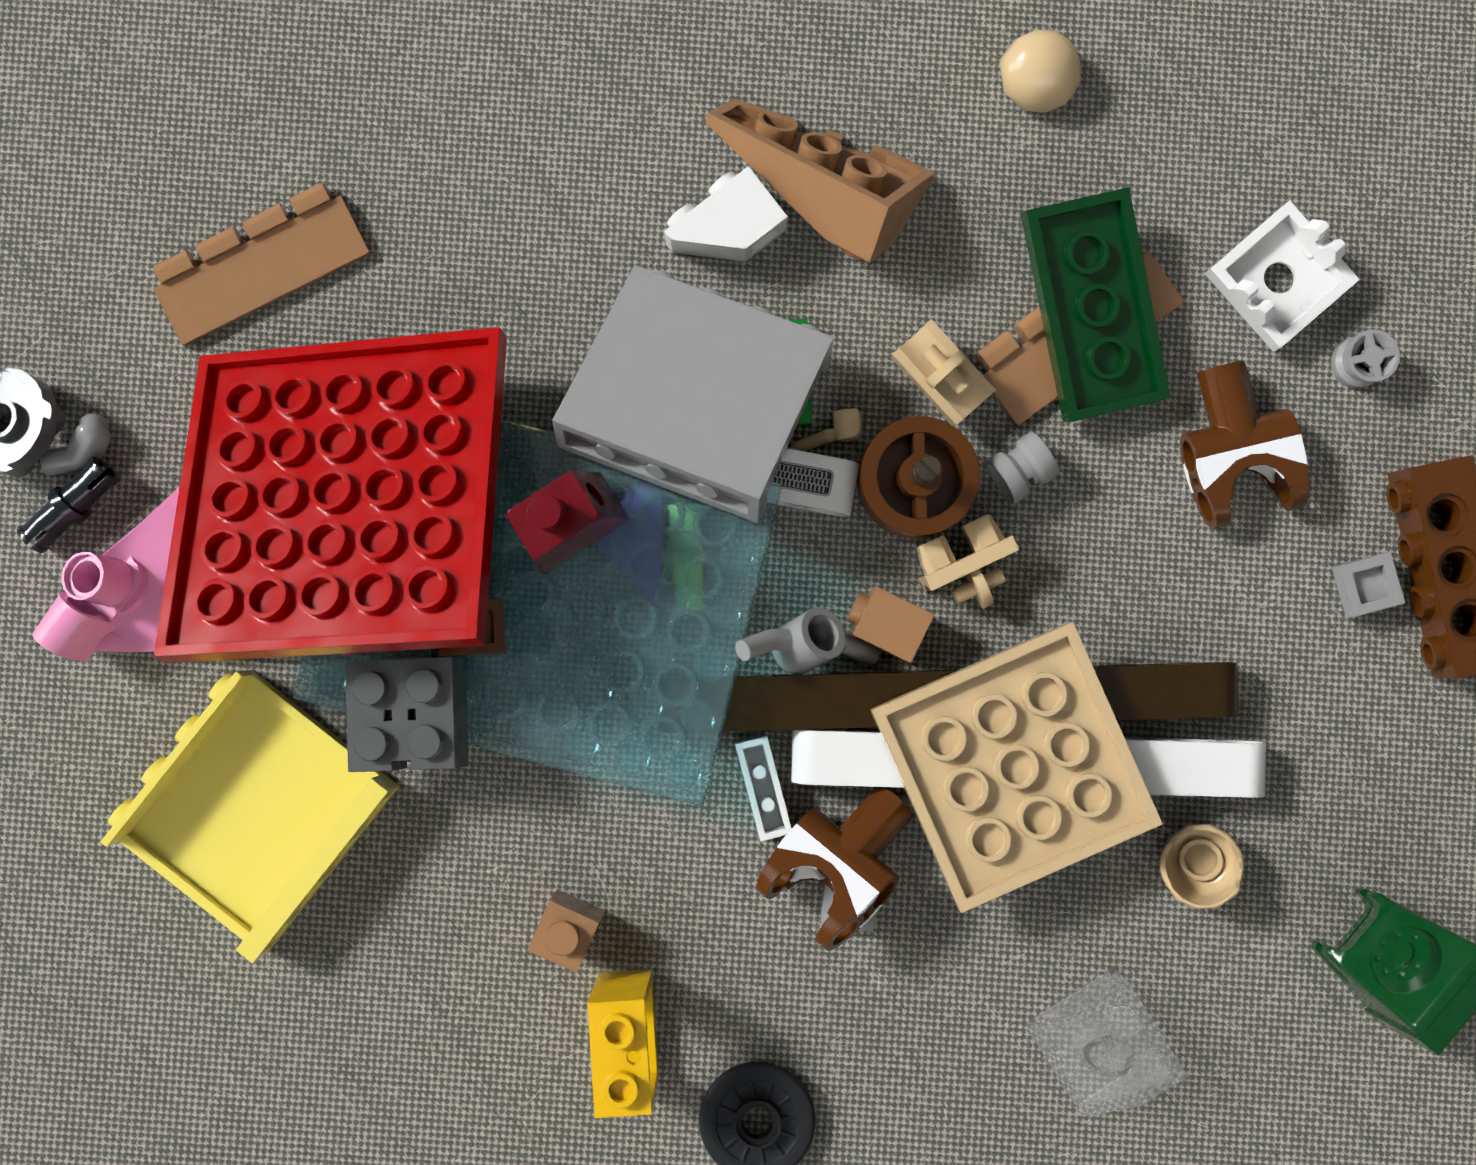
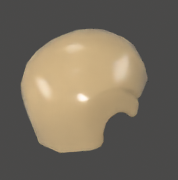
(1040, 71)
(1202, 866)

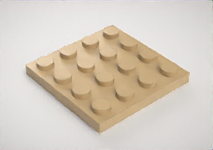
(1016, 767)

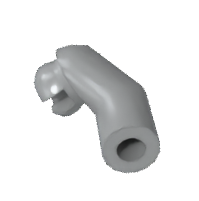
(88, 441)

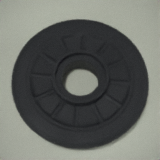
(763, 1087)

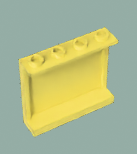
(250, 810)

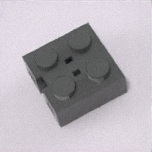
(406, 714)

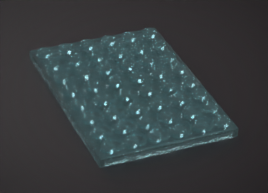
(616, 653)

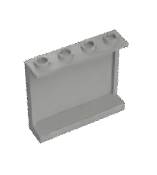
(692, 391)

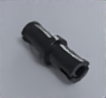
(68, 505)

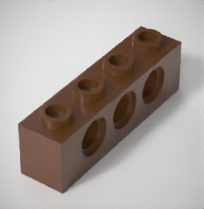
(1422, 548)

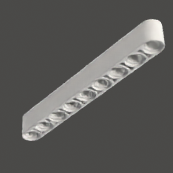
(1165, 764)

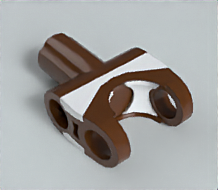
(1240, 442)
(843, 860)

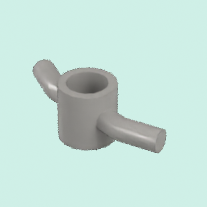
(807, 643)

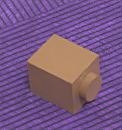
(889, 623)
(565, 930)

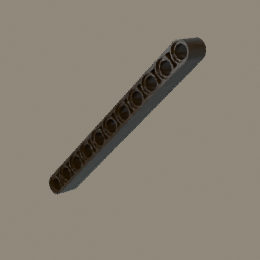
(846, 698)

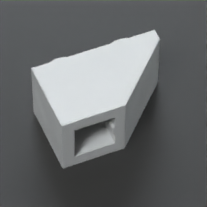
(730, 223)

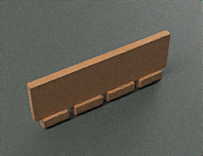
(254, 274)
(1025, 373)

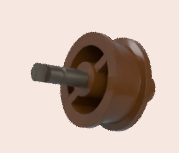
(918, 477)

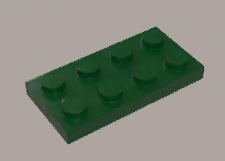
(1095, 305)

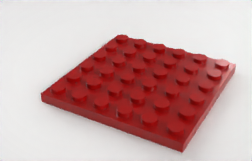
(337, 499)

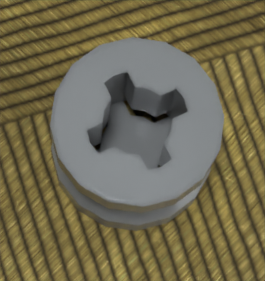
(1377, 352)

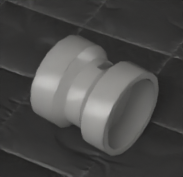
(1024, 465)

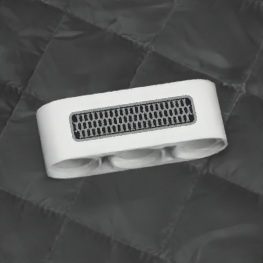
(817, 482)

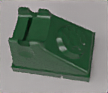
(1406, 971)

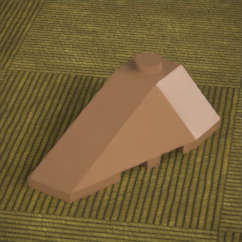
(839, 190)

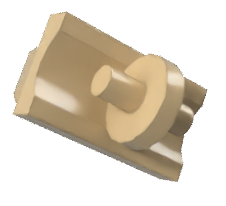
(943, 373)
(987, 547)

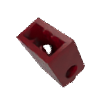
(566, 518)

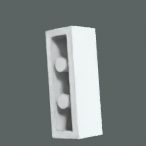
(763, 787)

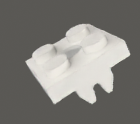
(1316, 269)

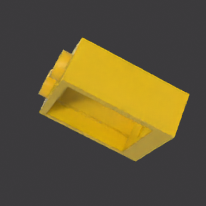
(623, 1043)

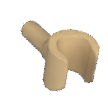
(846, 428)

